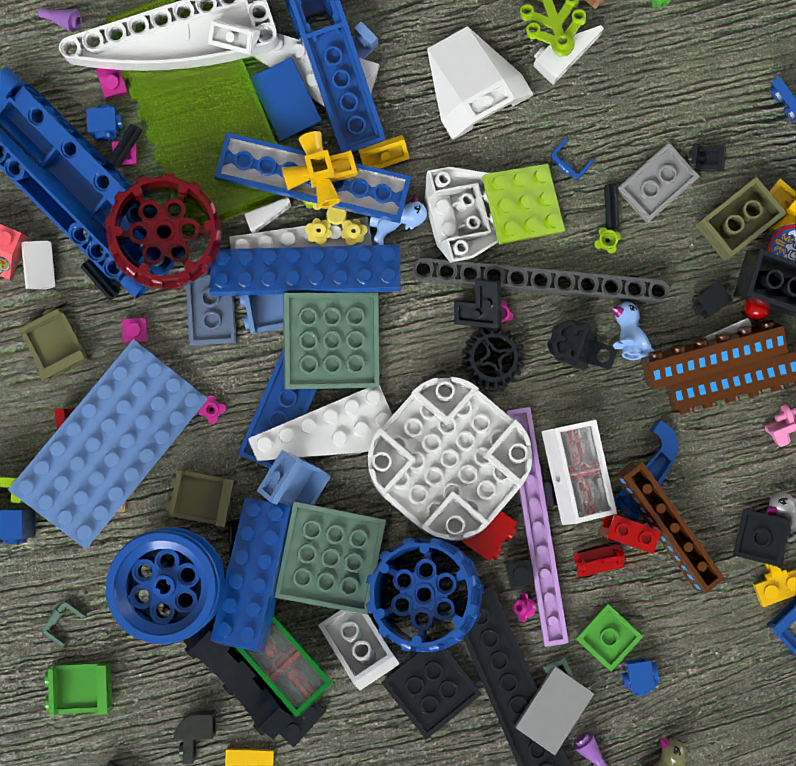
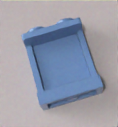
(263, 312)
(293, 480)

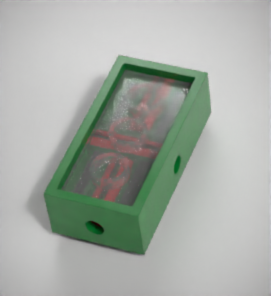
(289, 669)

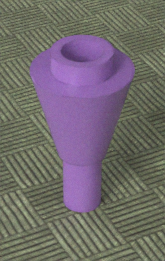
(68, 19)
(587, 746)

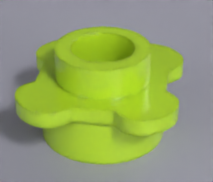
(613, 236)

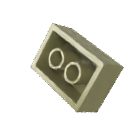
(740, 219)

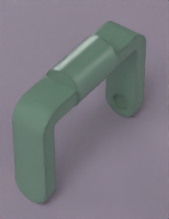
(55, 616)

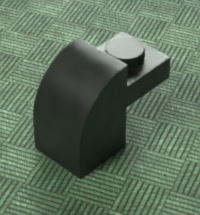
(195, 726)

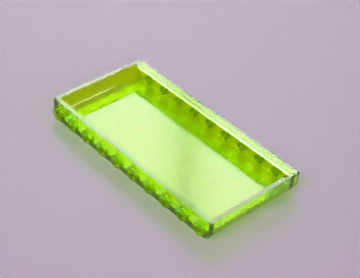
(190, 118)

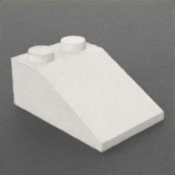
(358, 647)

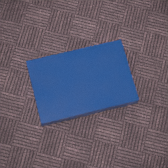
(286, 99)

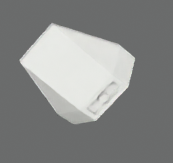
(472, 81)
(459, 212)

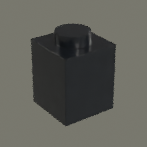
(711, 300)
(519, 573)

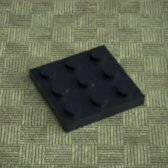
(431, 689)

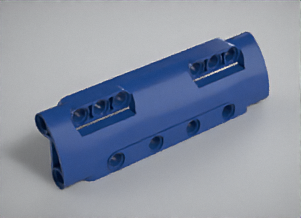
(67, 183)

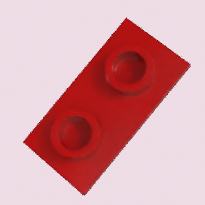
(599, 560)

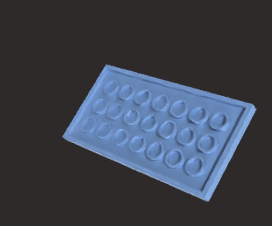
(108, 444)

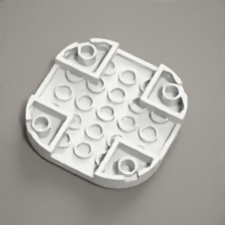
(449, 459)

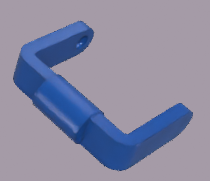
(565, 167)

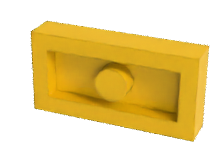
(385, 153)

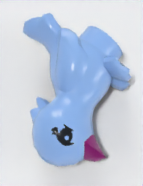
(413, 215)
(632, 339)

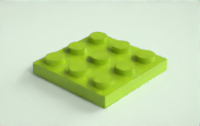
(523, 203)

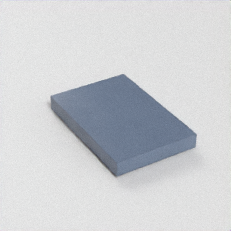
(209, 317)

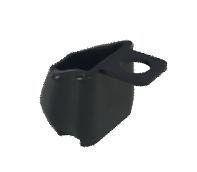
(578, 345)

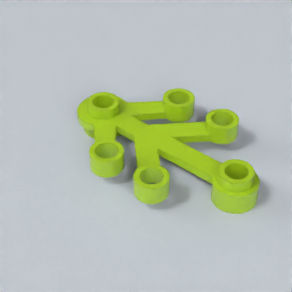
(554, 21)

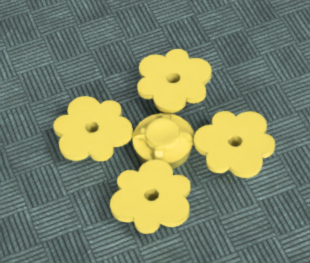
(336, 217)

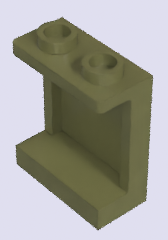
(53, 343)
(201, 497)

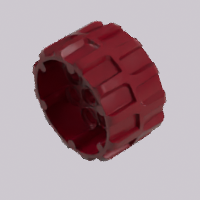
(135, 194)

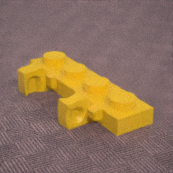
(777, 585)

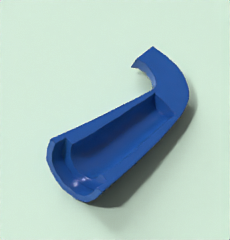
(658, 466)

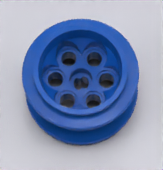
(126, 580)

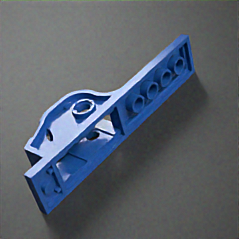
(338, 74)

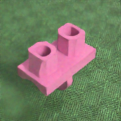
(784, 424)

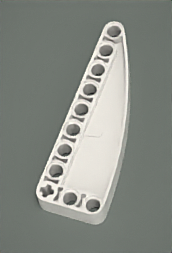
(170, 46)

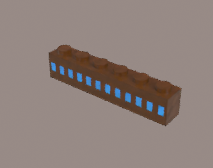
(714, 355)
(733, 382)
(675, 533)

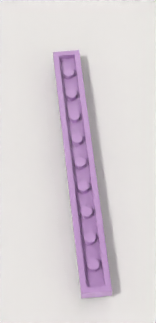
(540, 543)

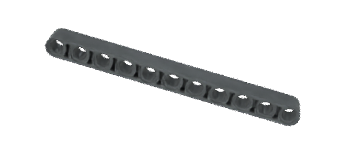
(551, 276)

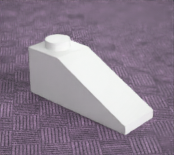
(554, 66)

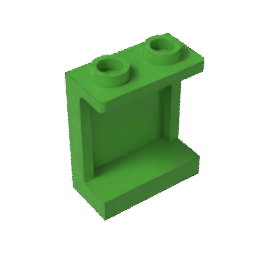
(79, 688)

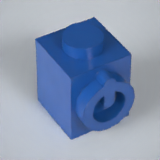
(104, 122)
(640, 676)

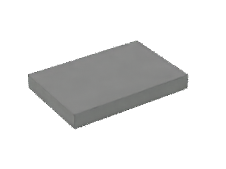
(658, 182)
(554, 710)

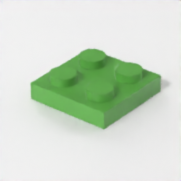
(609, 637)

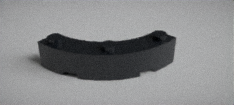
(242, 680)

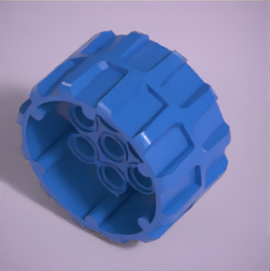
(383, 616)

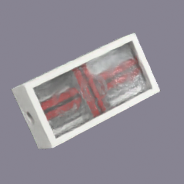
(579, 472)

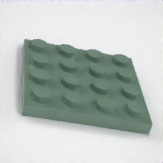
(331, 340)
(329, 557)

